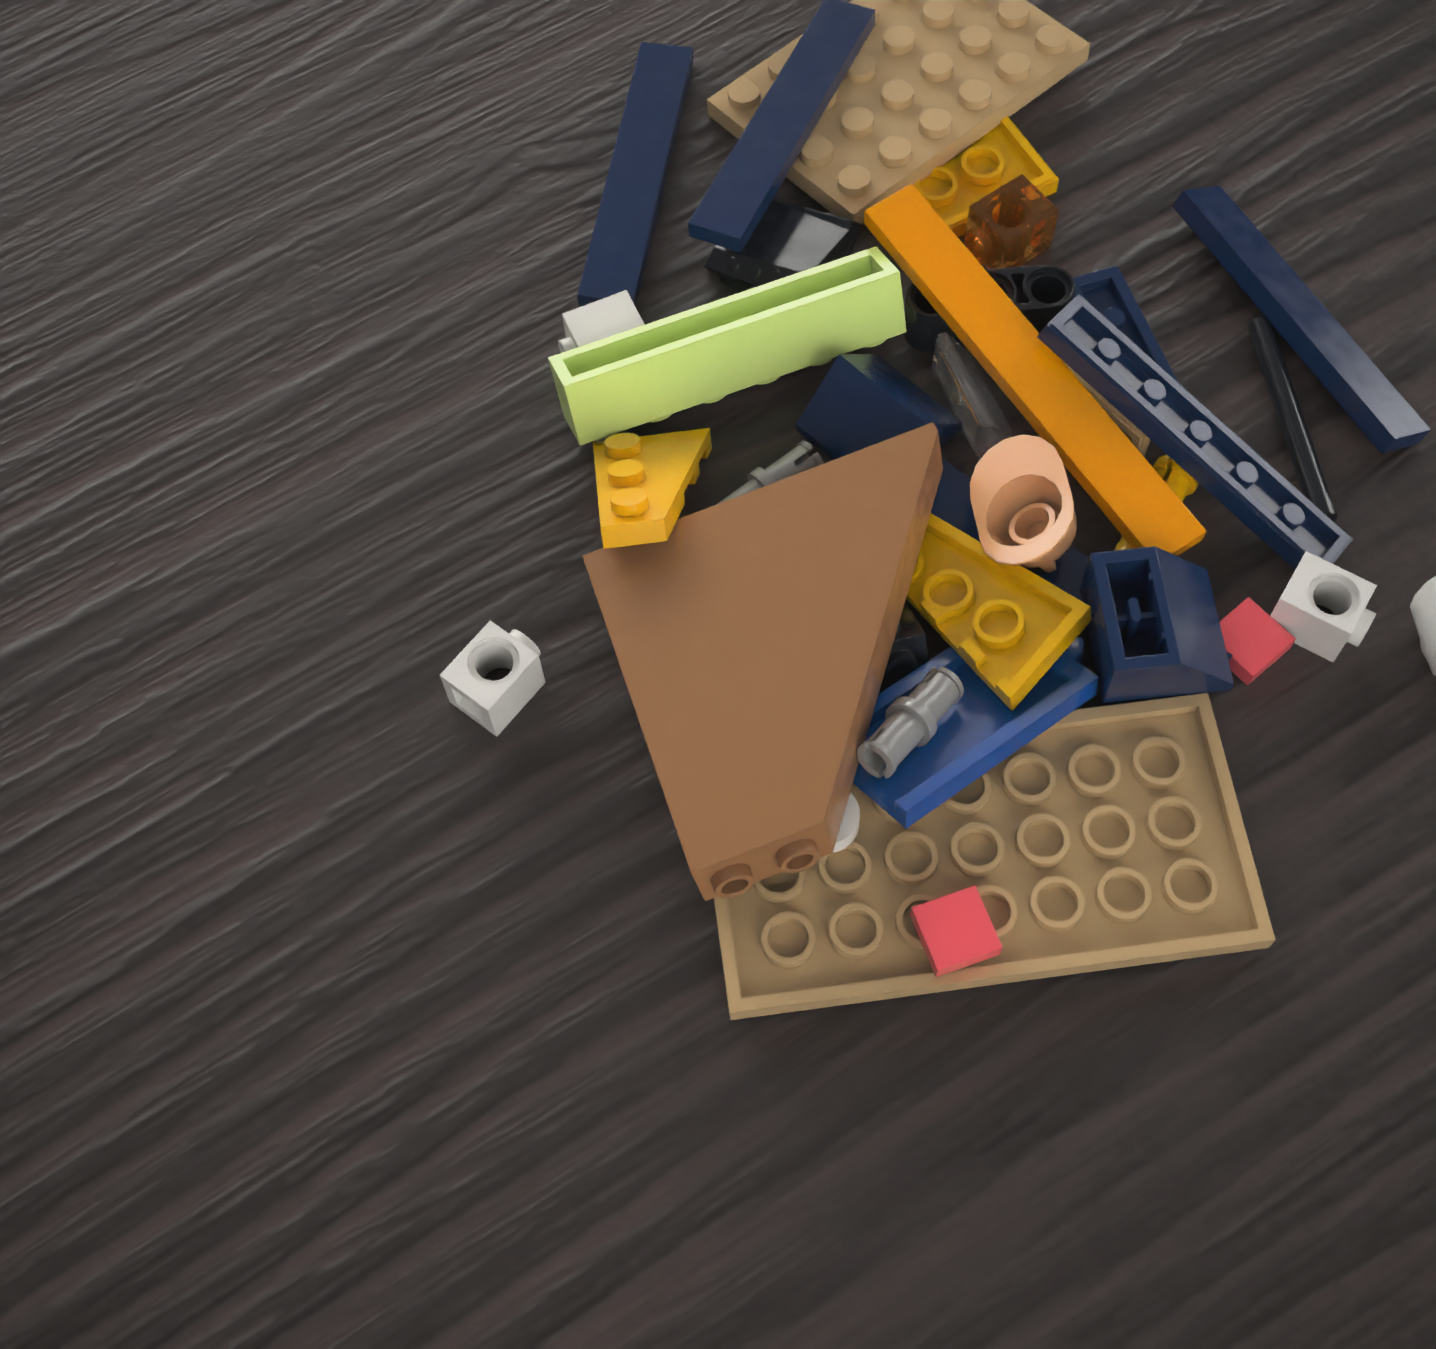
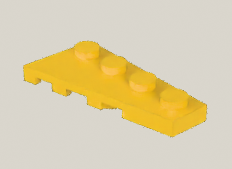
(993, 613)

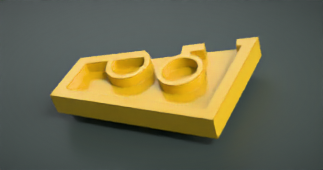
(645, 483)

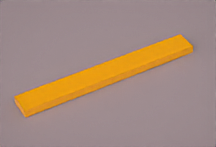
(1032, 375)

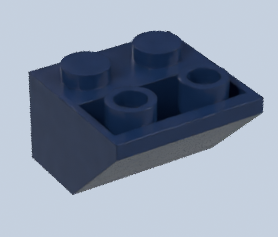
(1153, 626)

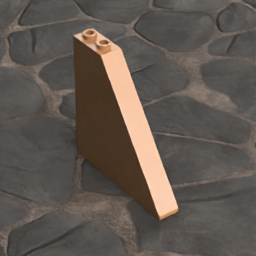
(765, 651)

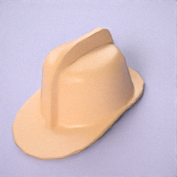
(1023, 503)

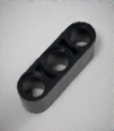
(1035, 290)

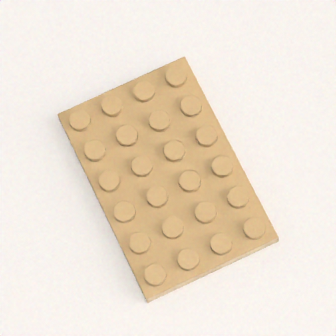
(915, 94)

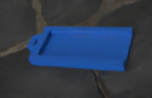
(972, 733)

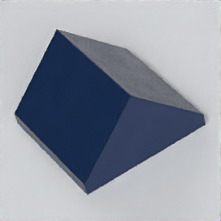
(866, 404)

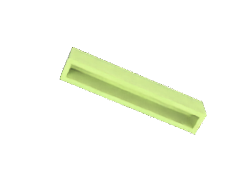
(729, 345)

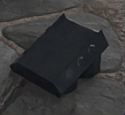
(783, 244)

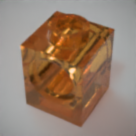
(1010, 225)

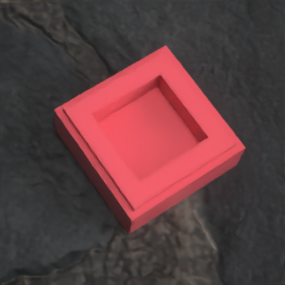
(1253, 640)
(955, 931)

